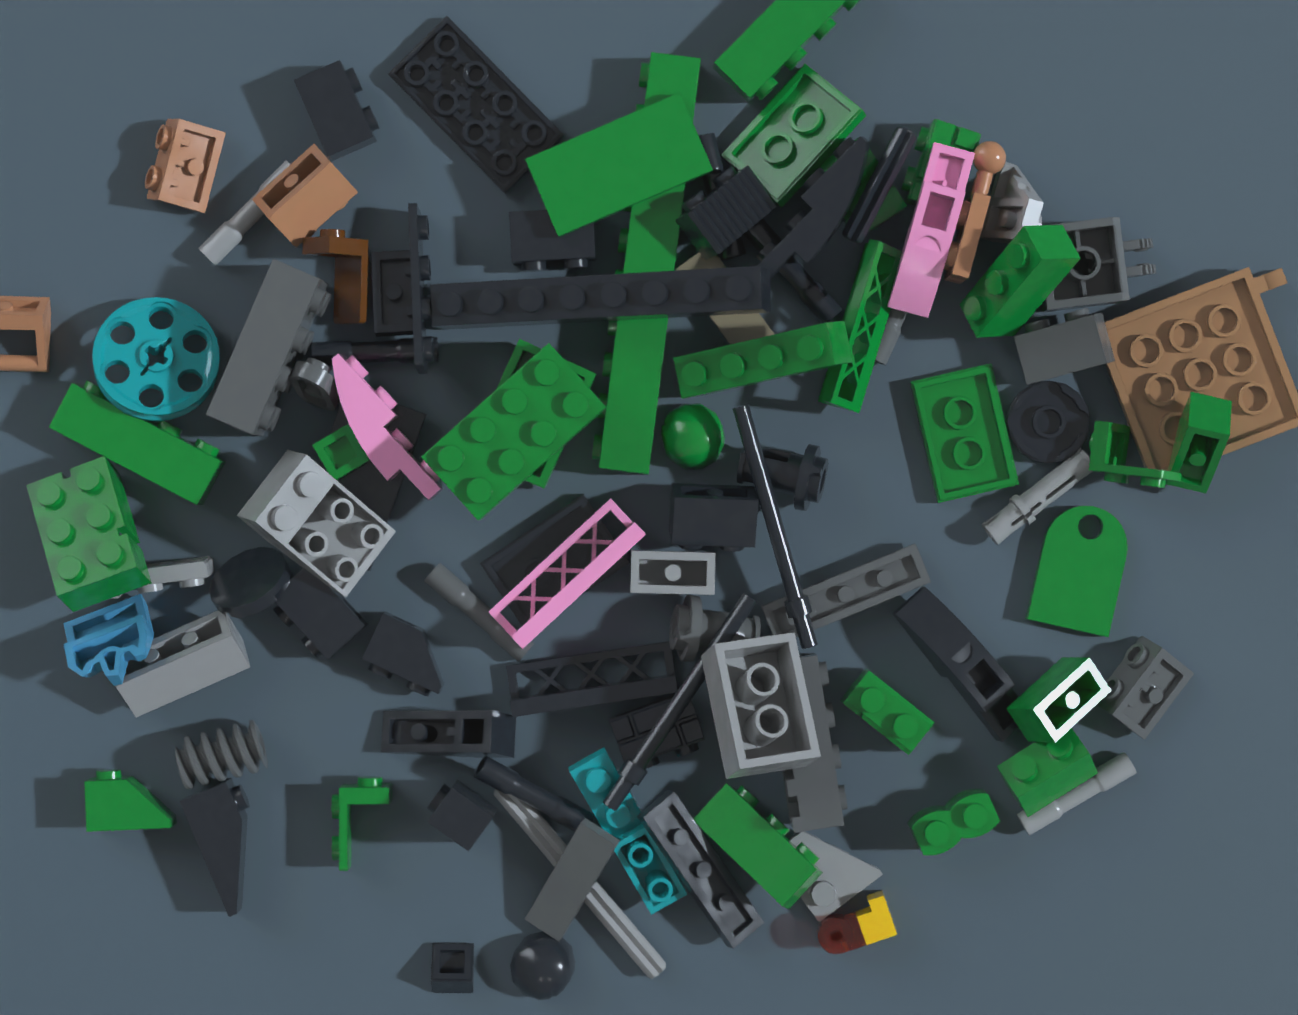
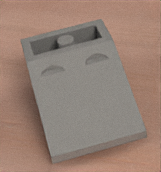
(316, 522)

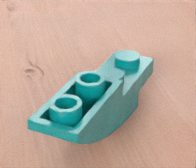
(636, 850)

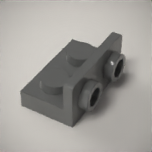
(1144, 686)

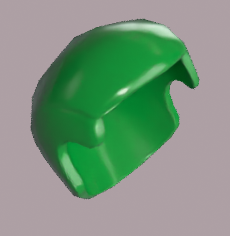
(692, 436)

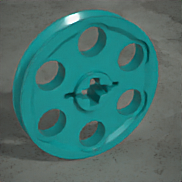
(159, 376)

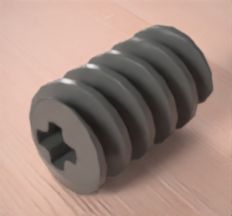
(220, 755)

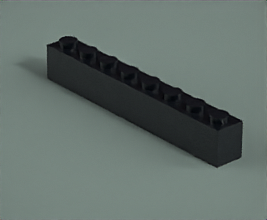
(601, 298)

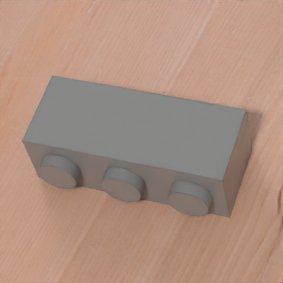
(184, 663)

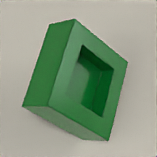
(341, 452)

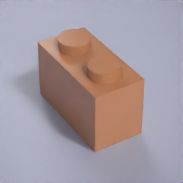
(305, 195)

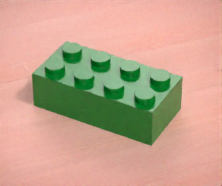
(513, 432)

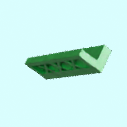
(865, 324)

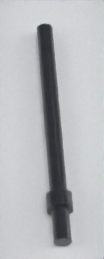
(797, 604)
(634, 769)

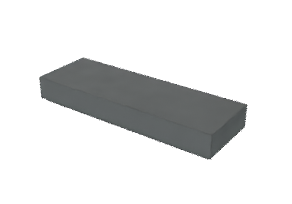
(572, 879)

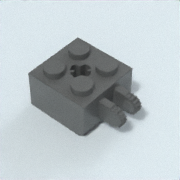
(1106, 278)

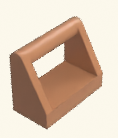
(27, 314)

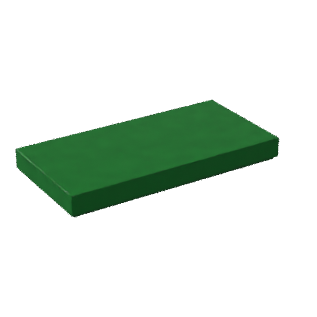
(619, 164)

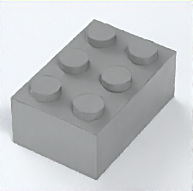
(760, 705)

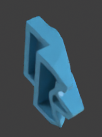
(109, 639)

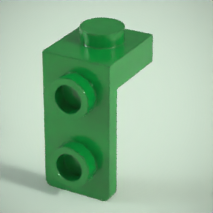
(1109, 455)
(367, 791)

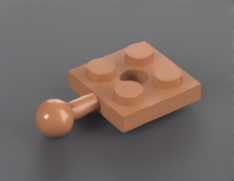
(988, 160)

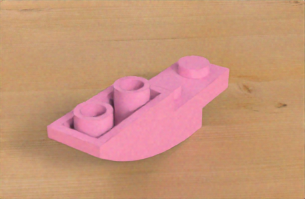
(931, 230)
(369, 415)

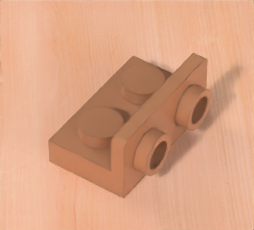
(184, 164)

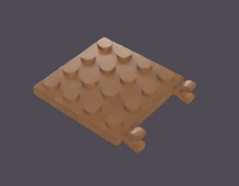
(1208, 344)

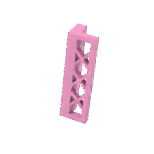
(579, 584)

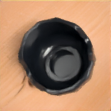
(542, 966)

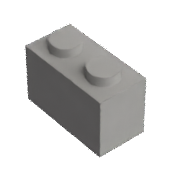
(672, 572)

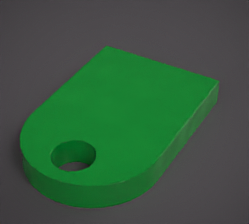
(1079, 576)

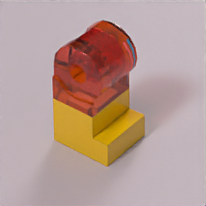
(857, 929)

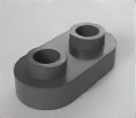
(315, 384)

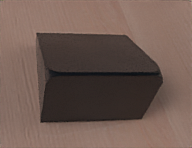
(452, 968)

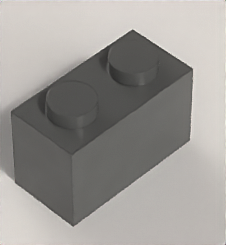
(1064, 347)

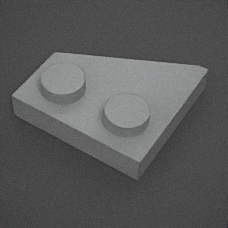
(1011, 206)
(841, 876)

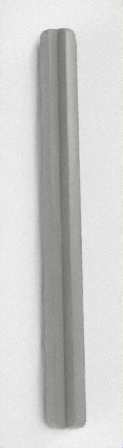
(598, 899)

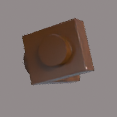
(350, 272)

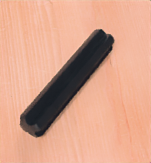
(879, 185)

